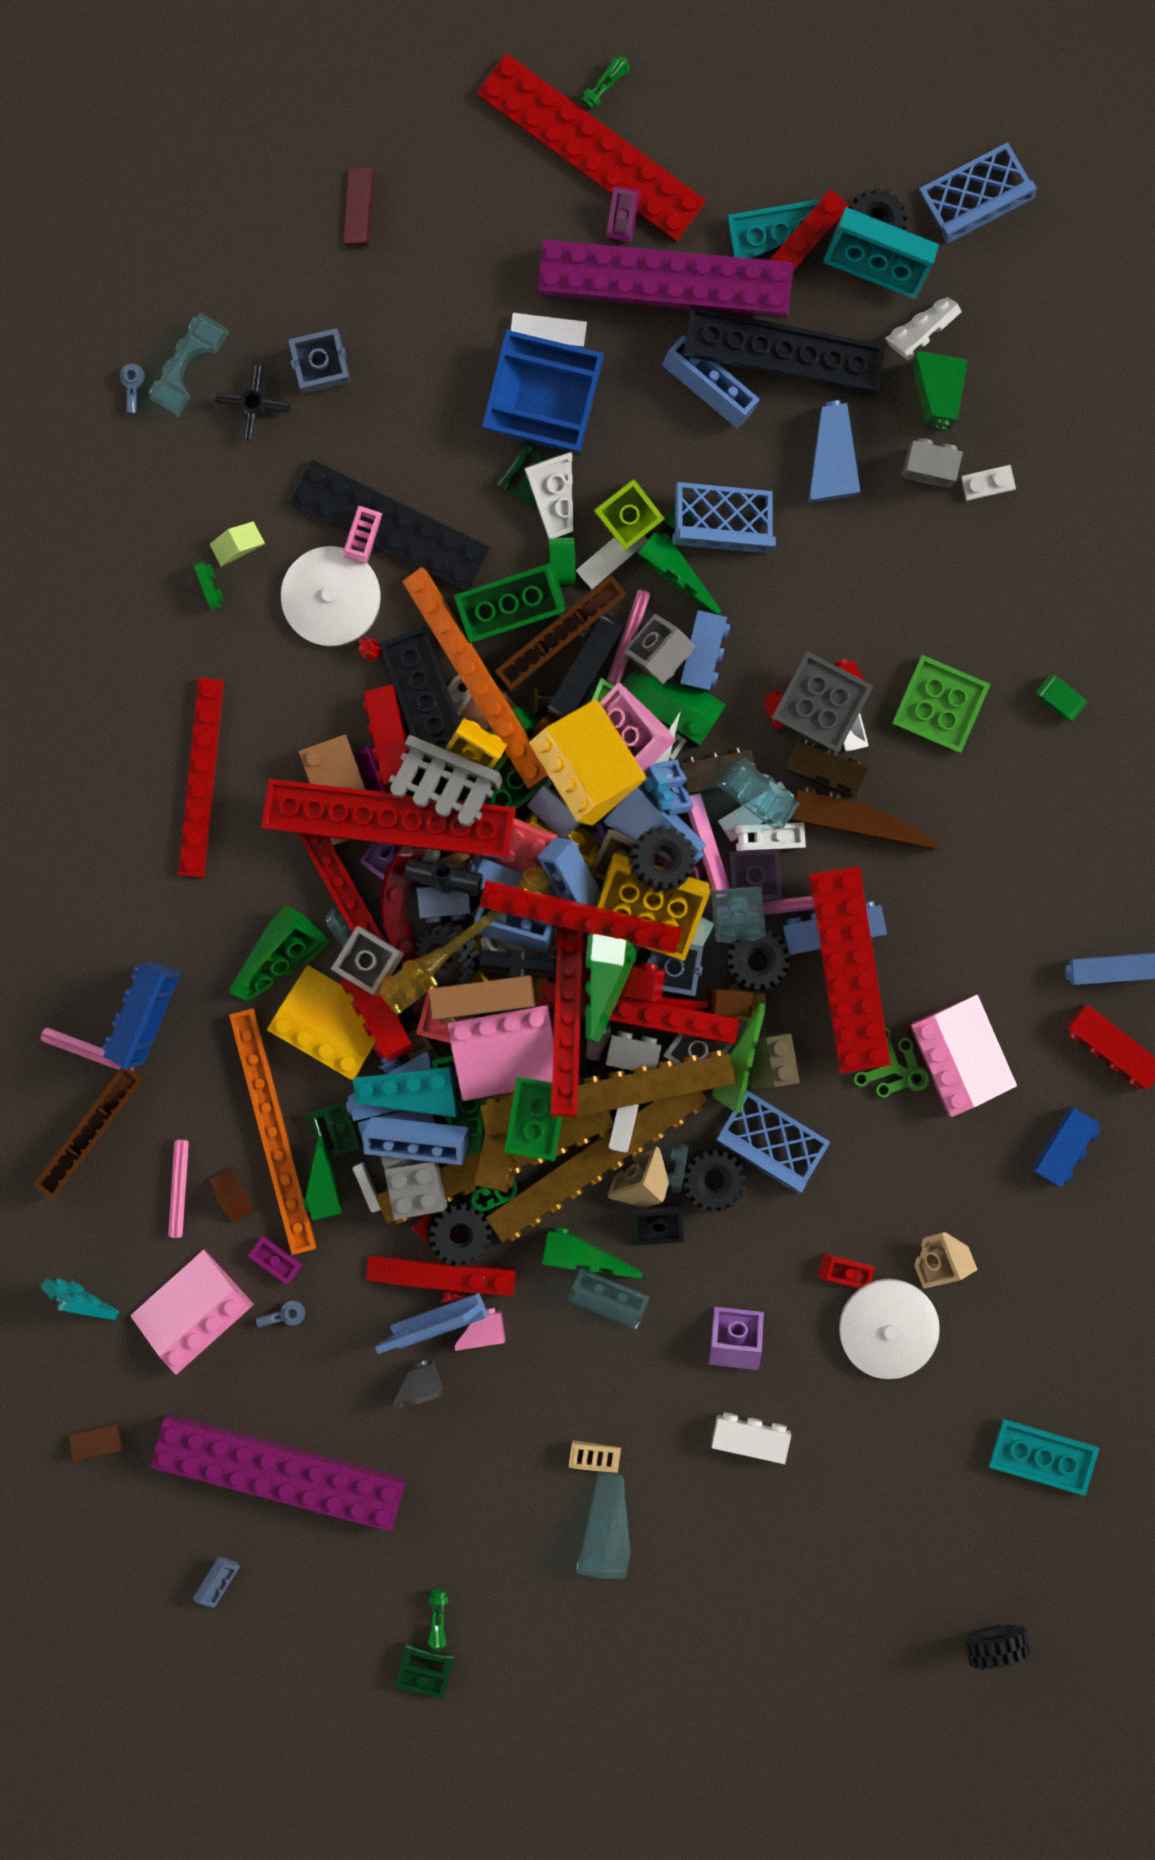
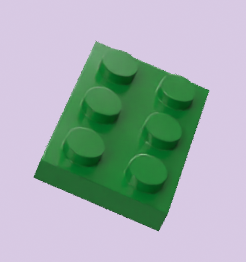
(531, 1127)

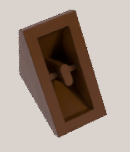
(729, 1002)
(232, 1195)

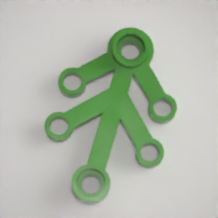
(906, 1073)

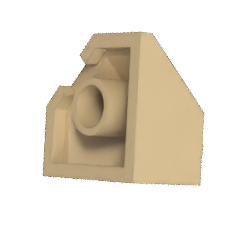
(643, 1181)
(943, 1260)

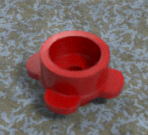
(369, 648)
(451, 1296)

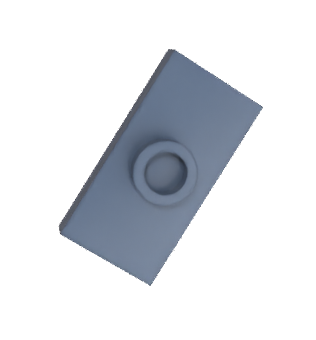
(216, 1582)

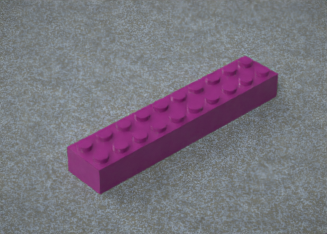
(665, 278)
(278, 1472)

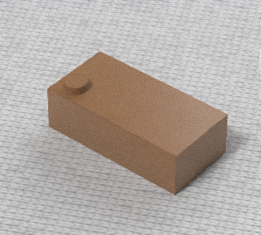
(333, 765)
(482, 998)

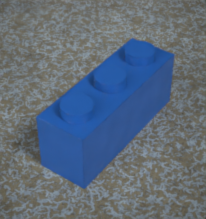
(1066, 1147)

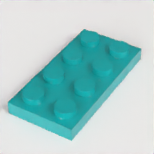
(1043, 1457)

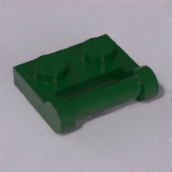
(523, 490)
(339, 1126)
(422, 1678)

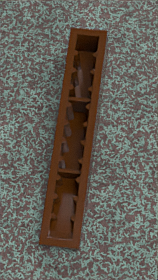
(560, 632)
(857, 818)
(87, 1132)

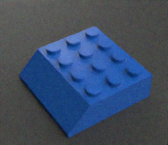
(543, 392)
(141, 1014)

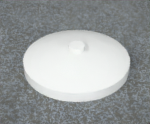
(330, 597)
(889, 1328)

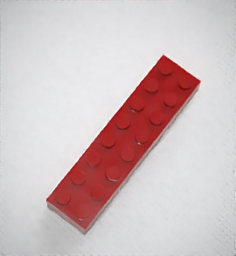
(849, 969)

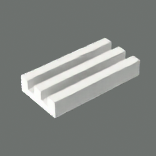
(366, 1186)

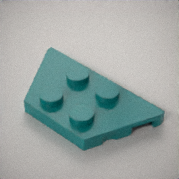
(76, 1300)

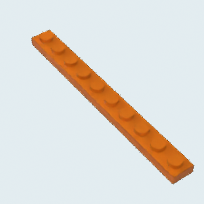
(475, 676)
(272, 1131)

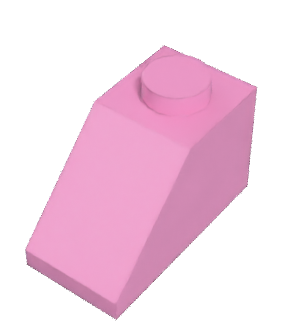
(483, 1332)

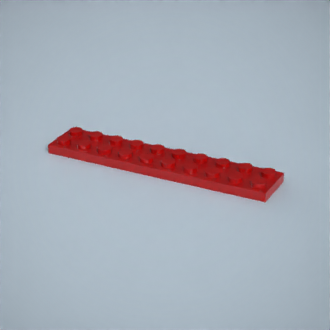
(590, 146)
(383, 819)

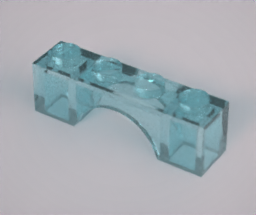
(203, 337)

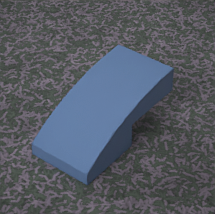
(676, 784)

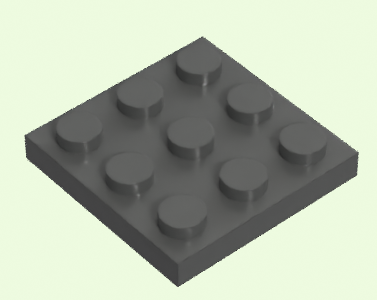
(822, 702)

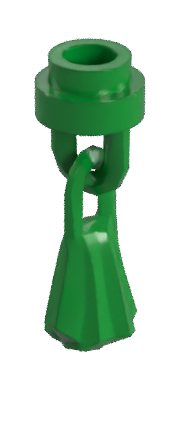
(617, 69)
(437, 1637)

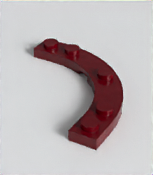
(394, 903)

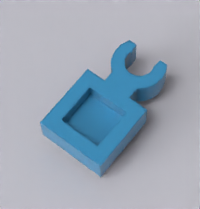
(657, 787)

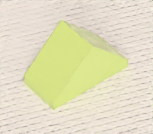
(236, 543)

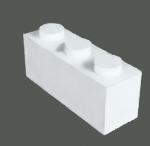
(751, 1438)

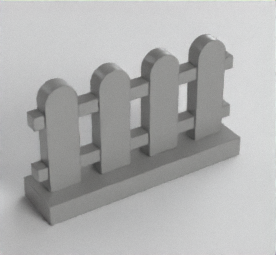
(439, 761)

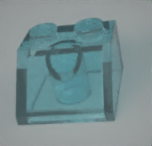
(738, 914)

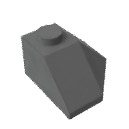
(419, 1385)

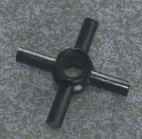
(251, 413)

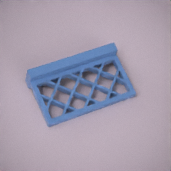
(992, 207)
(728, 538)
(763, 1161)
(434, 1322)

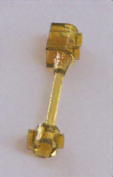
(416, 976)

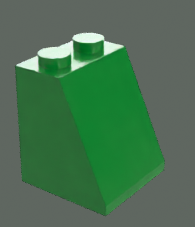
(939, 387)

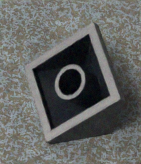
(658, 1224)

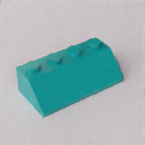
(881, 253)

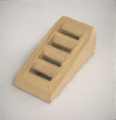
(584, 1465)

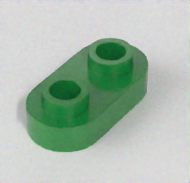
(213, 595)

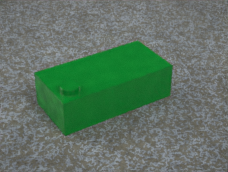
(510, 602)

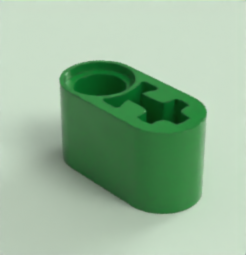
(563, 559)
(1061, 698)
(491, 1203)

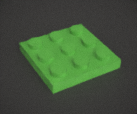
(941, 704)

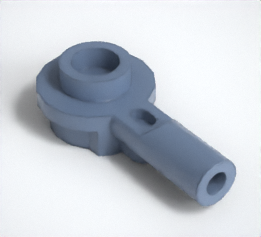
(132, 378)
(291, 1313)

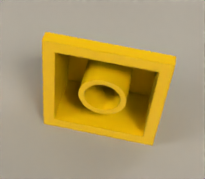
(476, 744)

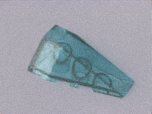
(606, 1538)

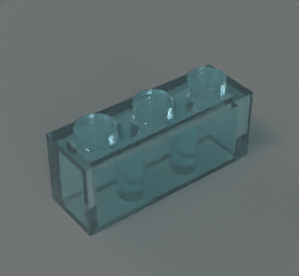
(758, 793)
(608, 1298)

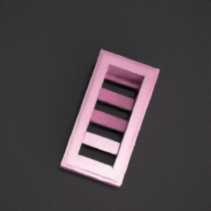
(356, 555)

